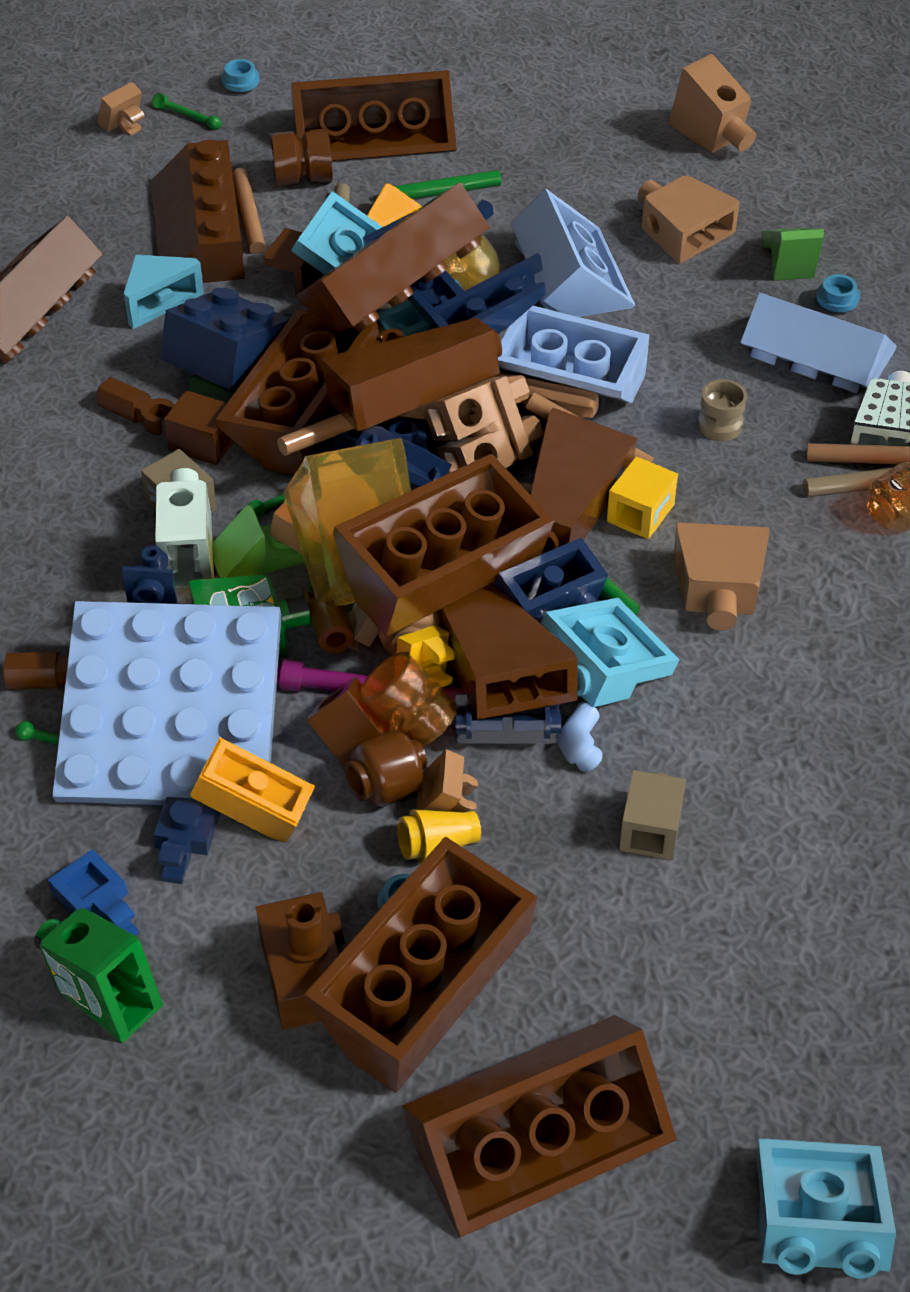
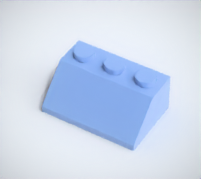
(575, 258)
(816, 343)
(576, 353)

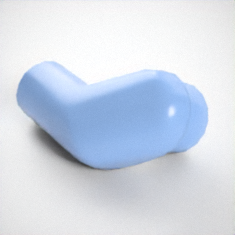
(576, 740)

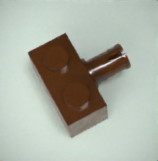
(298, 947)

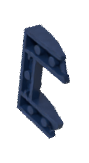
(494, 301)

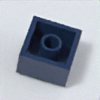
(219, 336)

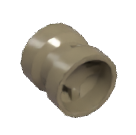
(722, 410)

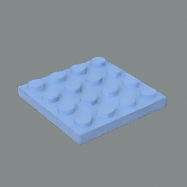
(157, 692)

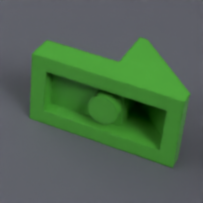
(793, 251)
(250, 549)

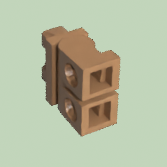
(484, 423)

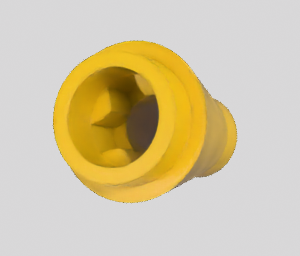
(426, 828)

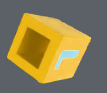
(642, 497)

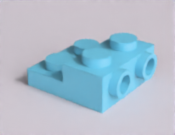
(333, 234)
(610, 649)
(824, 1207)

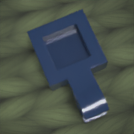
(181, 830)

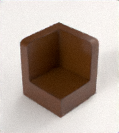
(281, 256)
(194, 429)
(345, 720)

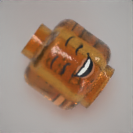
(891, 498)

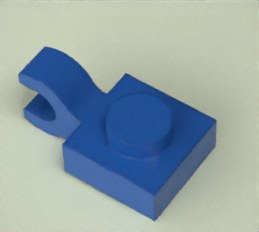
(96, 887)

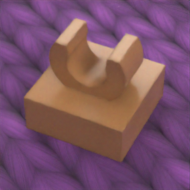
(122, 110)
(446, 784)

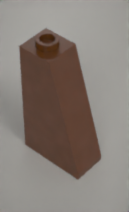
(410, 371)
(576, 472)
(506, 655)

